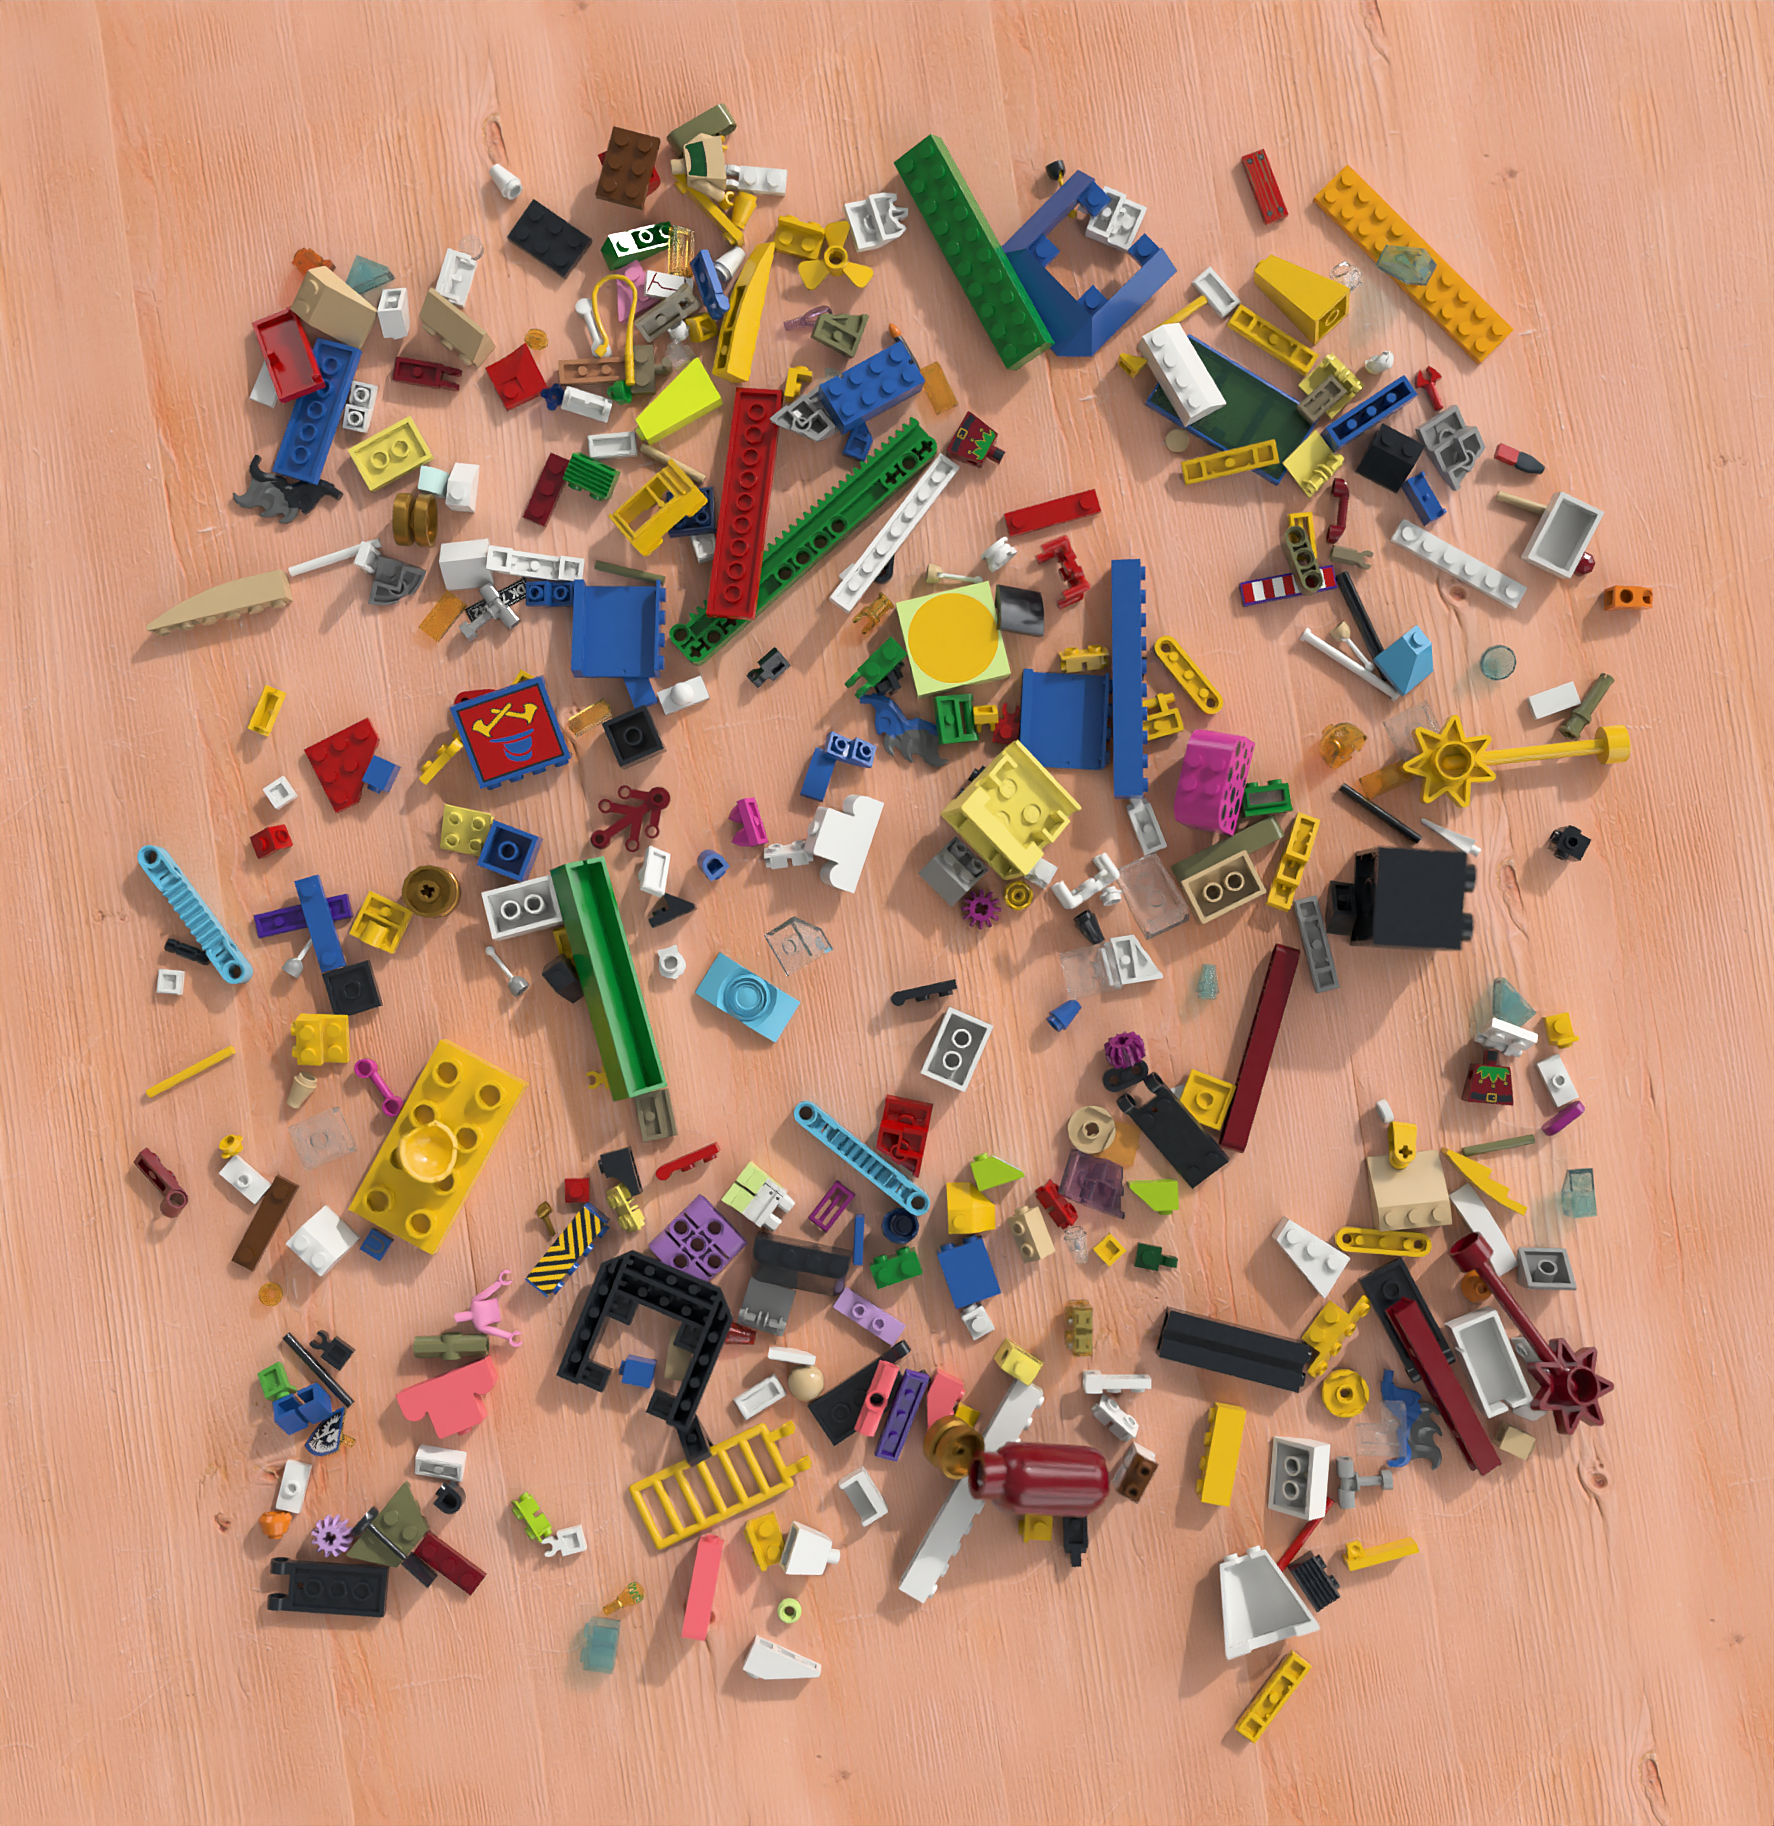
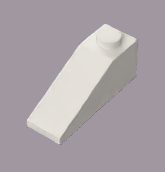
(776, 1662)

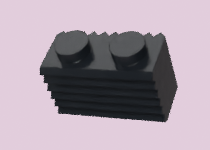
(1313, 1580)

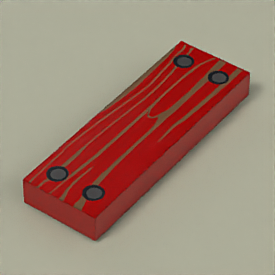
(1264, 186)

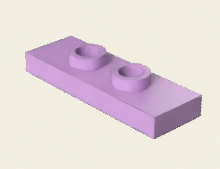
(869, 1316)

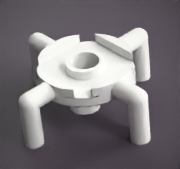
(1107, 874)

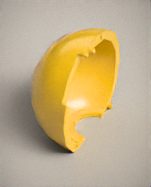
(428, 1152)

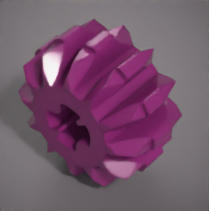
(983, 901)
(1124, 1050)

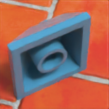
(1407, 660)

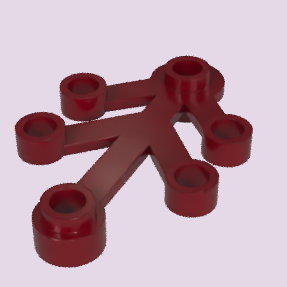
(633, 816)

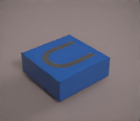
(376, 1244)

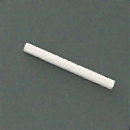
(330, 558)

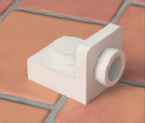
(976, 1320)

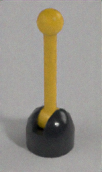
(1056, 171)

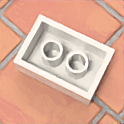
(956, 1049)

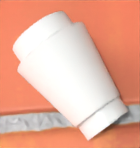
(507, 183)
(729, 263)

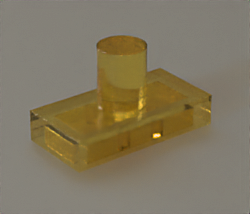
(1384, 780)

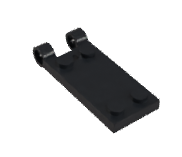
(1175, 1132)
(1386, 1287)
(841, 1405)
(331, 1588)

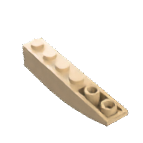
(227, 602)

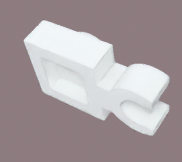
(569, 1541)

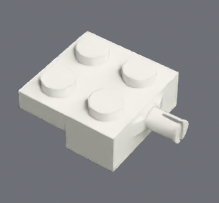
(1116, 222)

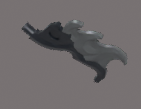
(280, 497)

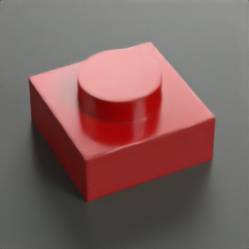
(577, 1190)

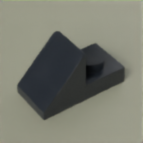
(678, 908)
(695, 1443)

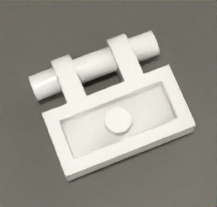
(1505, 1037)

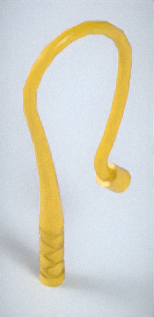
(601, 349)

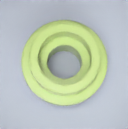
(789, 1617)

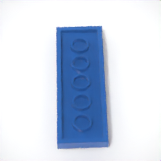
(317, 414)

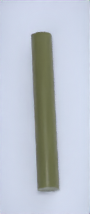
(629, 572)
(1498, 1145)

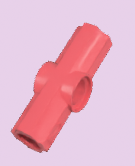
(872, 1412)

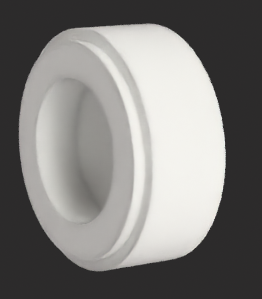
(1384, 1111)

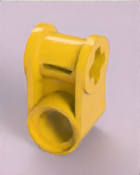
(1401, 1140)

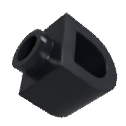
(450, 1497)

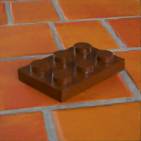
(627, 168)

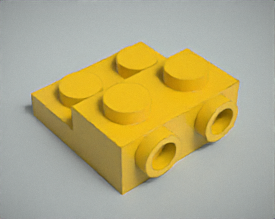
(321, 1039)

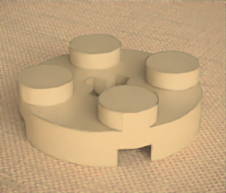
(1095, 1142)

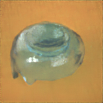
(1497, 662)

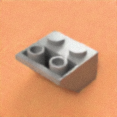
(953, 871)

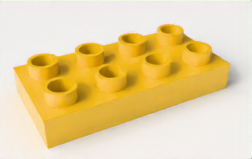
(476, 1105)

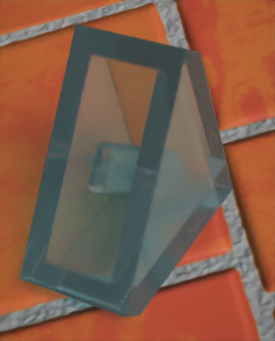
(367, 275)

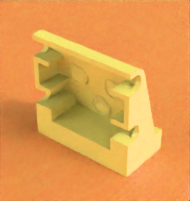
(1011, 812)

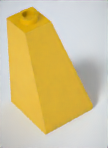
(1305, 297)

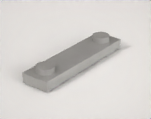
(1315, 944)

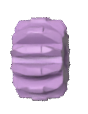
(327, 1543)

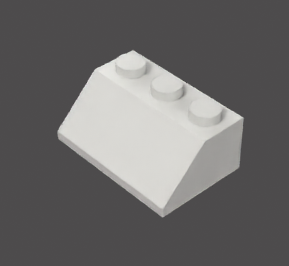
(522, 908)
(1299, 1477)

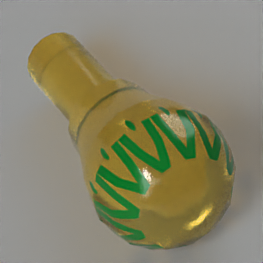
(631, 1595)

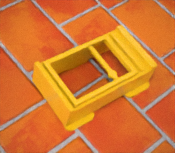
(686, 501)

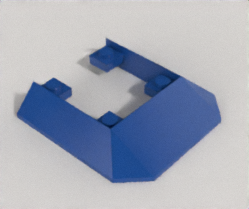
(1086, 323)

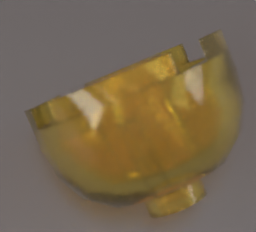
(1340, 742)

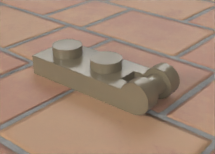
(667, 313)

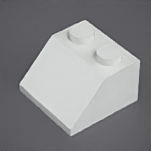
(323, 1240)

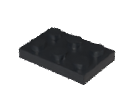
(549, 239)

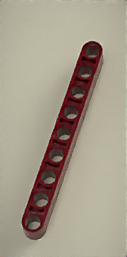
(1259, 1048)

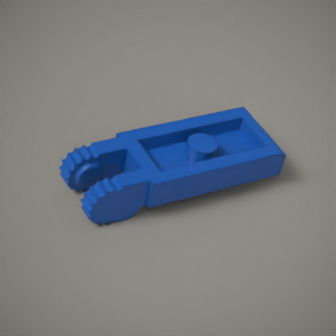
(709, 285)

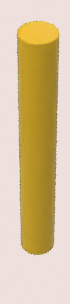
(1185, 312)

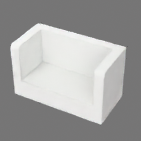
(864, 1495)

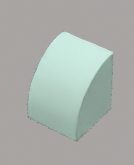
(433, 481)

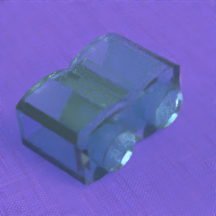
(602, 1644)

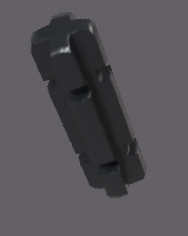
(187, 951)

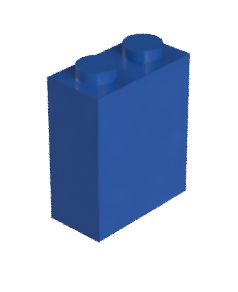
(968, 1271)

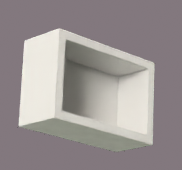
(1562, 535)

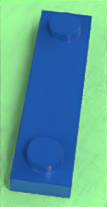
(320, 923)

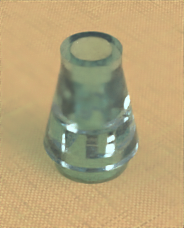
(1208, 984)

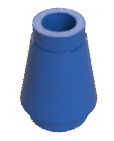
(1063, 1015)

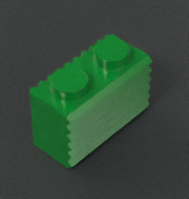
(591, 476)

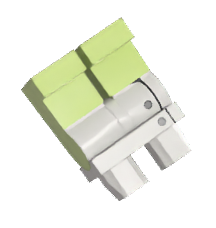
(767, 1197)

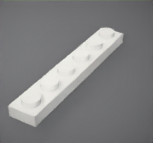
(1458, 564)

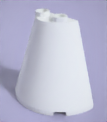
(1259, 1603)

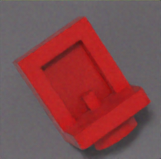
(271, 840)

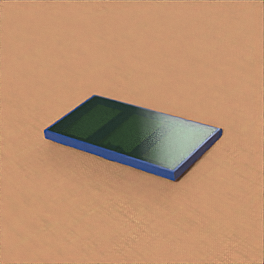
(1252, 412)

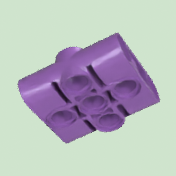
(722, 1244)

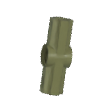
(451, 1345)

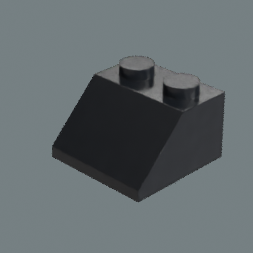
(1389, 458)

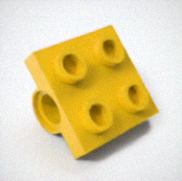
(381, 922)

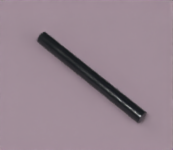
(1380, 813)
(323, 1375)

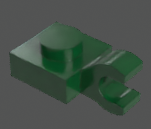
(1150, 1257)

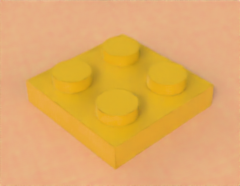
(1207, 1098)

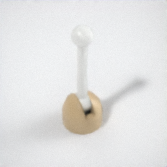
(935, 574)
(1342, 633)

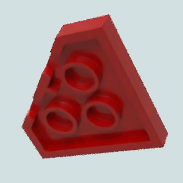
(343, 761)

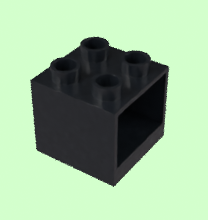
(1412, 899)

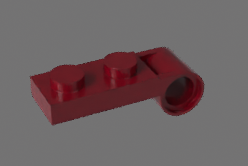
(164, 1181)

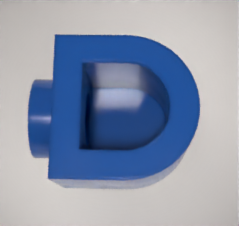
(712, 864)

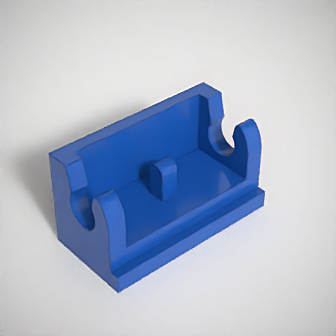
(1423, 499)

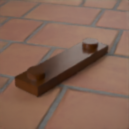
(265, 1223)

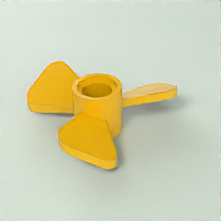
(816, 271)

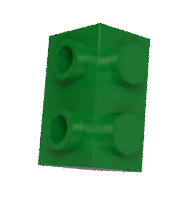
(896, 1267)

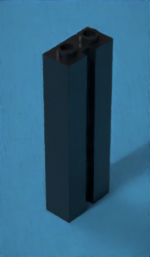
(1233, 1349)

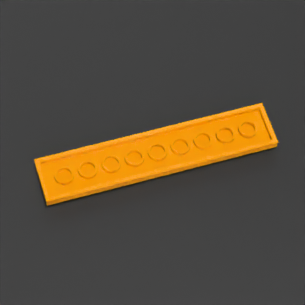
(1446, 296)

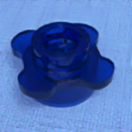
(547, 394)

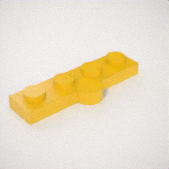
(444, 754)

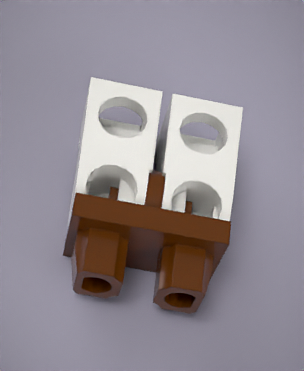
(1136, 1473)

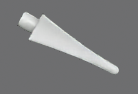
(1458, 841)

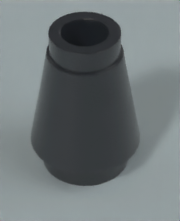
(1088, 925)

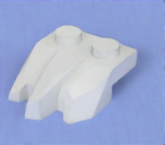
(874, 221)

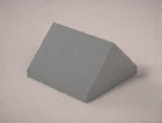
(1544, 1269)

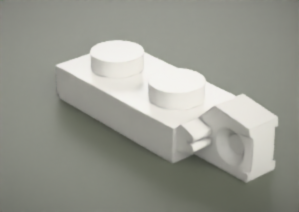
(1145, 826)

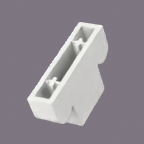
(843, 839)

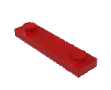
(1052, 513)

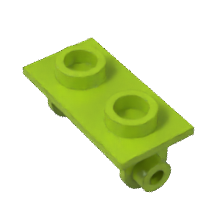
(535, 1525)

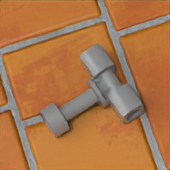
(495, 609)
(1351, 1481)

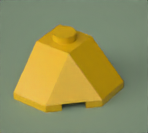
(968, 1209)

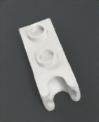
(1095, 1382)

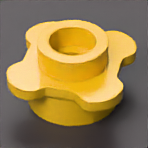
(231, 1145)

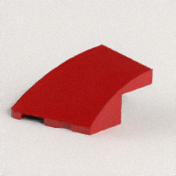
(905, 1131)

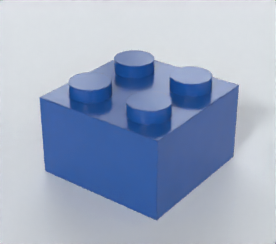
(510, 851)

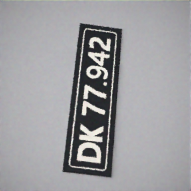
(509, 596)

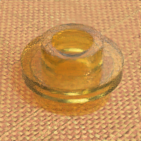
(536, 339)
(264, 1297)

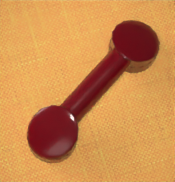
(1340, 490)

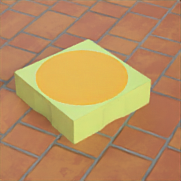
(952, 639)

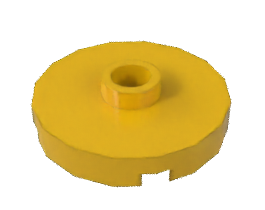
(1347, 1405)

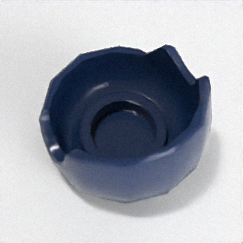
(900, 1226)

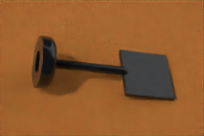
(410, 1562)

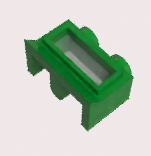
(1265, 799)

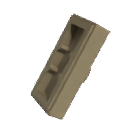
(1321, 399)

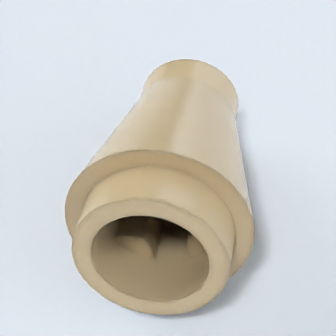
(301, 1088)

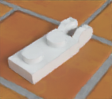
(757, 180)

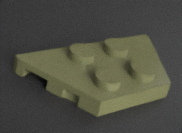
(400, 1523)

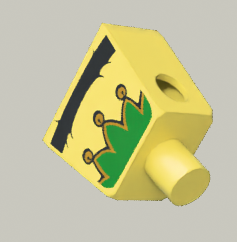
(1018, 1361)

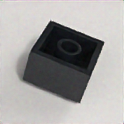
(634, 737)

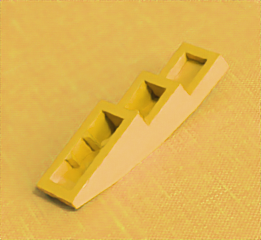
(1292, 862)
(1478, 1176)

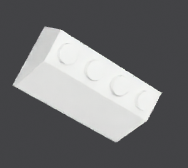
(1180, 373)

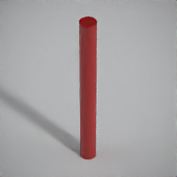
(1301, 1538)

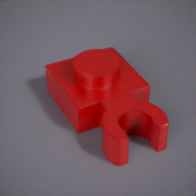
(1006, 729)

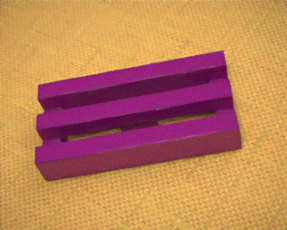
(818, 1222)

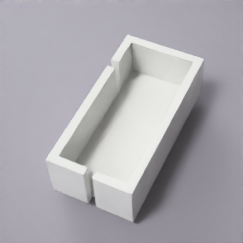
(1488, 1361)

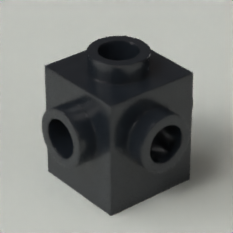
(1568, 843)

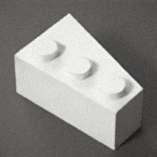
(1312, 1256)

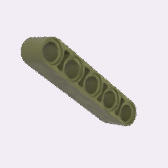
(1247, 839)

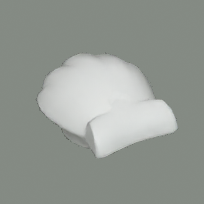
(671, 962)

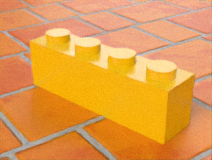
(1221, 1454)

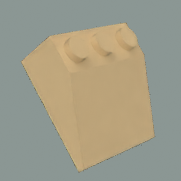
(1409, 1195)

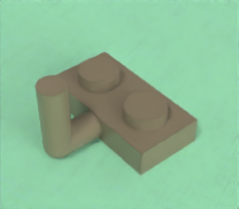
(646, 369)

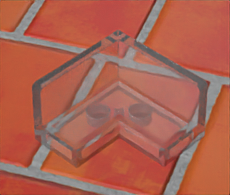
(1387, 1437)

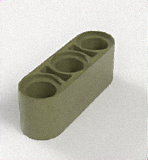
(713, 122)
(1303, 549)

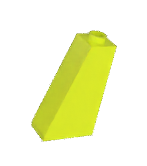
(679, 404)

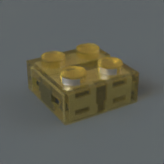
(1079, 1335)

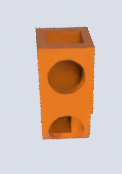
(1628, 598)

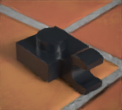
(771, 667)

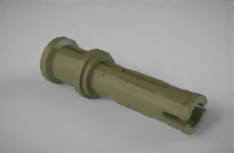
(1582, 715)

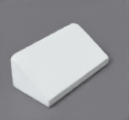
(440, 1462)

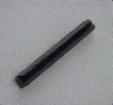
(1360, 616)

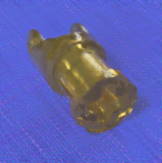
(874, 612)

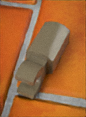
(1349, 556)

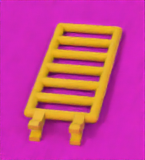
(723, 1513)

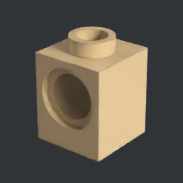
(1514, 1440)

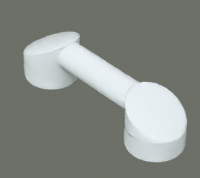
(585, 311)

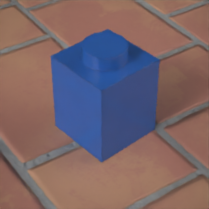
(380, 774)
(638, 1371)

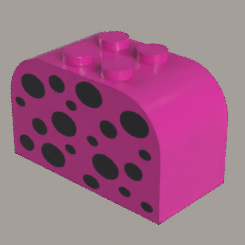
(1213, 781)

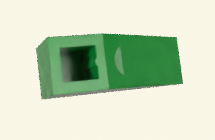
(635, 244)

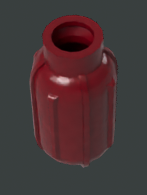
(1041, 1478)

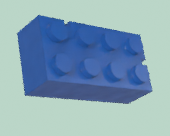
(871, 387)

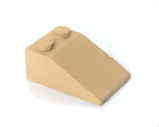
(334, 307)

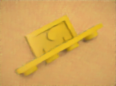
(1330, 1330)

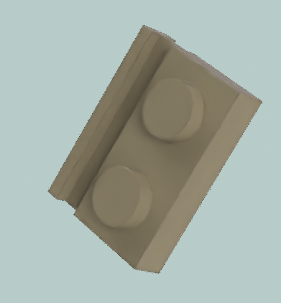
(656, 1115)

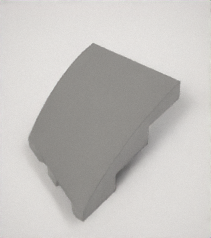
(806, 417)
(1451, 445)

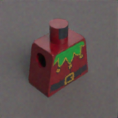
(974, 443)
(1488, 1082)

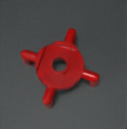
(1064, 554)

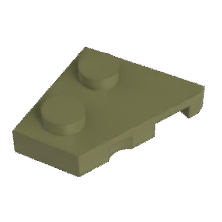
(840, 332)

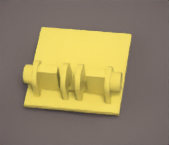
(1341, 373)
(1312, 463)
(465, 830)
(627, 1219)

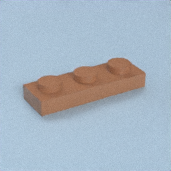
(591, 371)

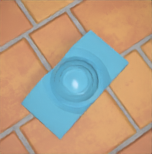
(747, 997)

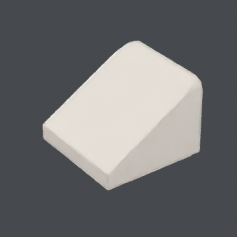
(1526, 1412)

